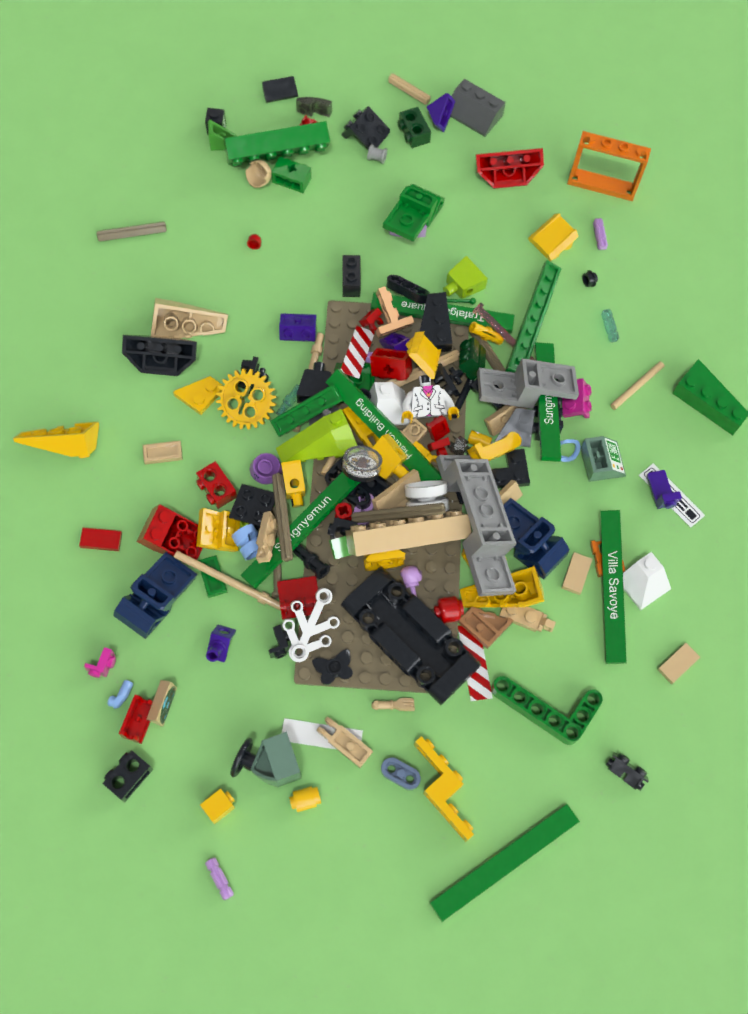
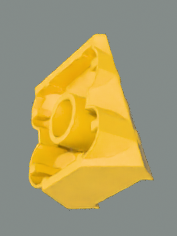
(554, 237)
(424, 353)
(386, 560)

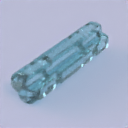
(610, 325)

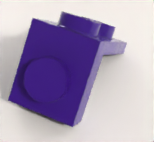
(662, 491)

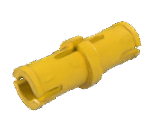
(477, 329)

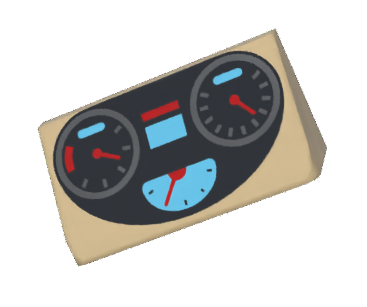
(162, 702)

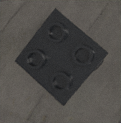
(251, 505)

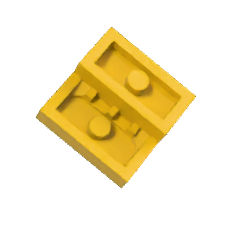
(216, 530)

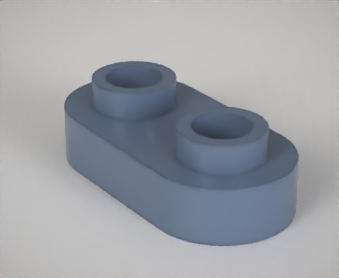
(401, 772)

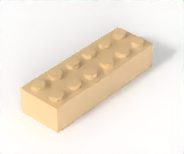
(407, 534)

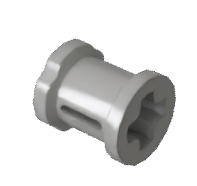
(377, 154)

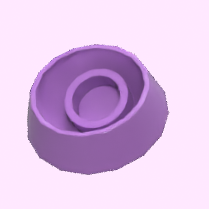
(264, 467)

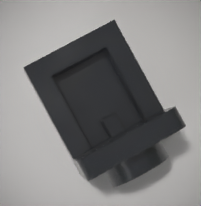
(282, 638)

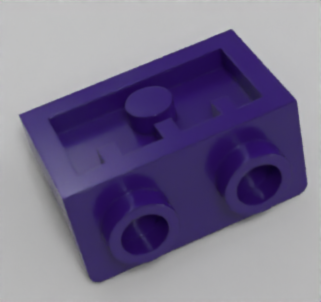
(297, 327)

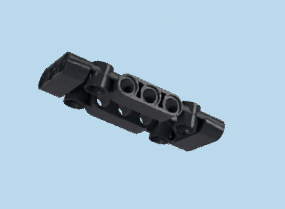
(411, 635)

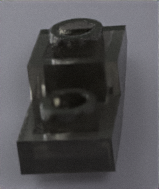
(309, 105)

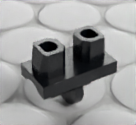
(252, 364)
(455, 375)

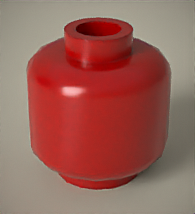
(449, 609)

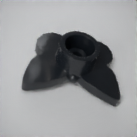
(334, 667)

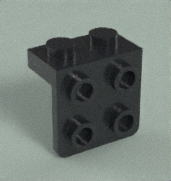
(367, 128)

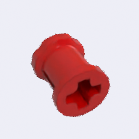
(341, 508)

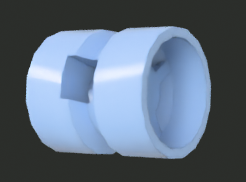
(246, 539)

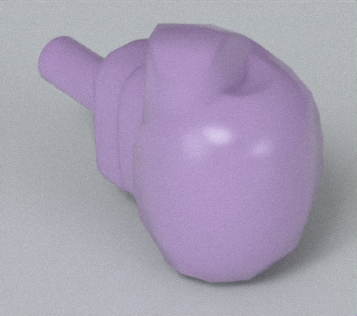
(411, 578)

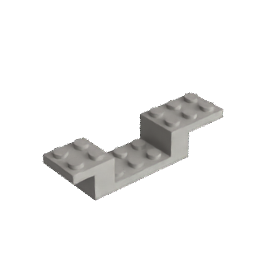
(491, 529)

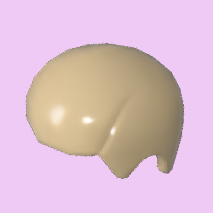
(258, 173)

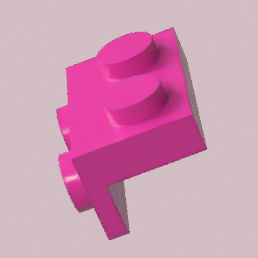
(581, 405)

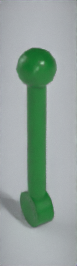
(472, 300)

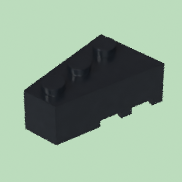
(437, 321)

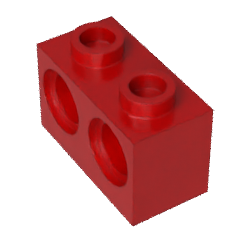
(219, 483)

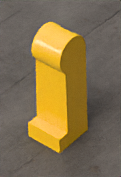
(496, 449)

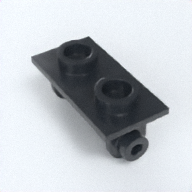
(634, 775)

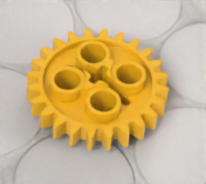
(230, 391)

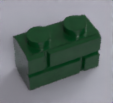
(471, 357)

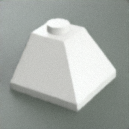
(389, 400)
(645, 581)

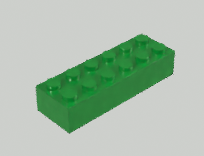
(277, 143)

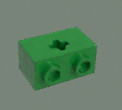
(291, 174)

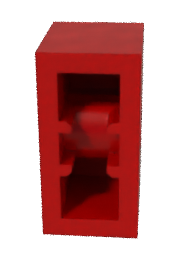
(391, 364)

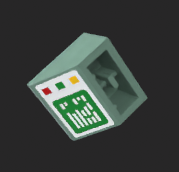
(602, 459)

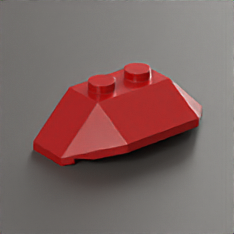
(509, 167)

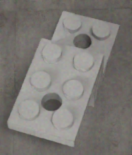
(527, 383)

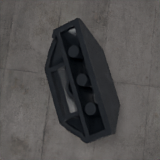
(159, 354)

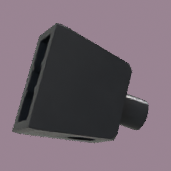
(312, 382)

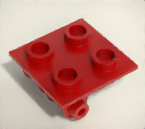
(297, 589)

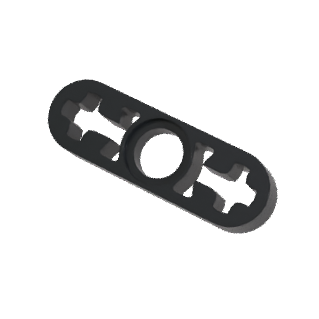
(407, 289)

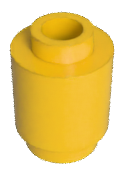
(305, 799)

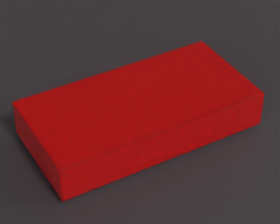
(100, 539)

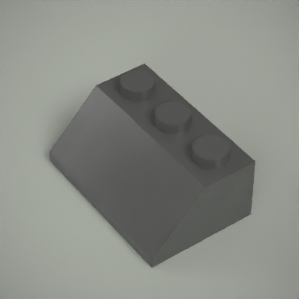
(476, 107)

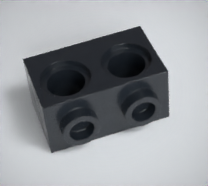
(351, 275)
(132, 780)

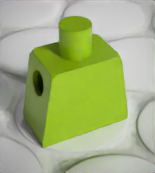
(465, 279)

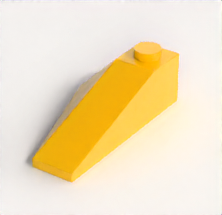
(528, 592)

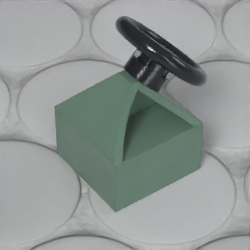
(272, 764)

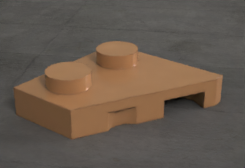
(484, 625)

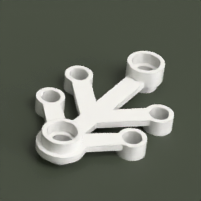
(309, 628)

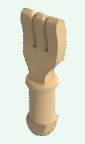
(401, 704)

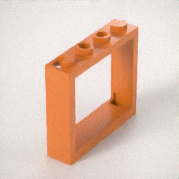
(606, 184)

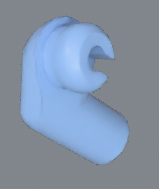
(123, 693)

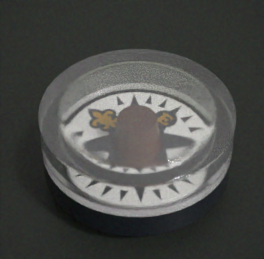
(361, 464)

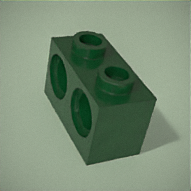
(414, 127)

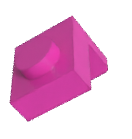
(106, 661)

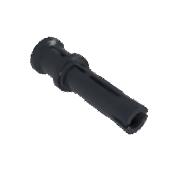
(312, 561)

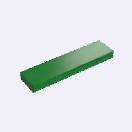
(306, 410)

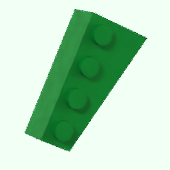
(711, 398)

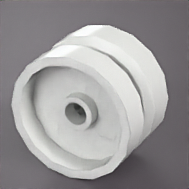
(427, 493)

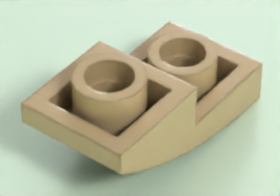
(414, 431)

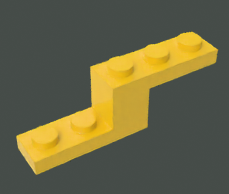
(444, 788)

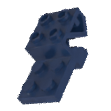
(534, 540)
(154, 595)

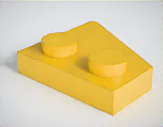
(199, 394)

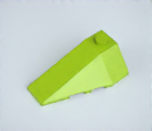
(322, 439)

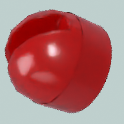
(254, 242)

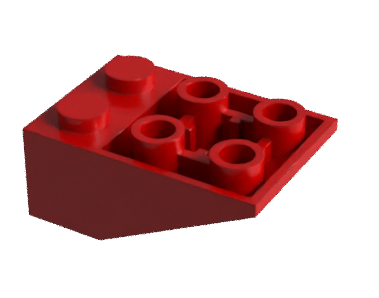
(170, 533)

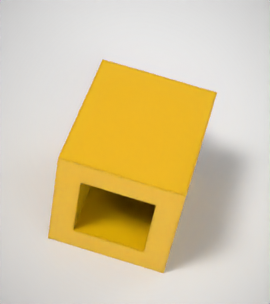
(218, 805)

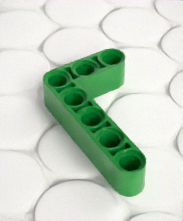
(546, 711)

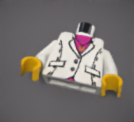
(427, 402)

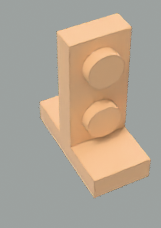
(391, 315)

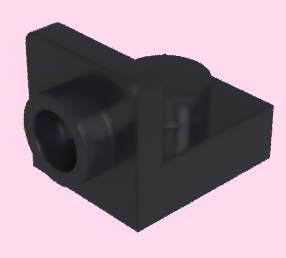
(339, 525)

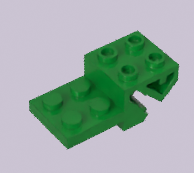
(413, 211)

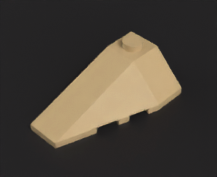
(184, 320)

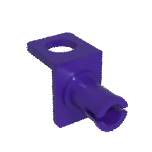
(219, 643)

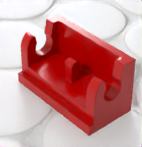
(135, 723)

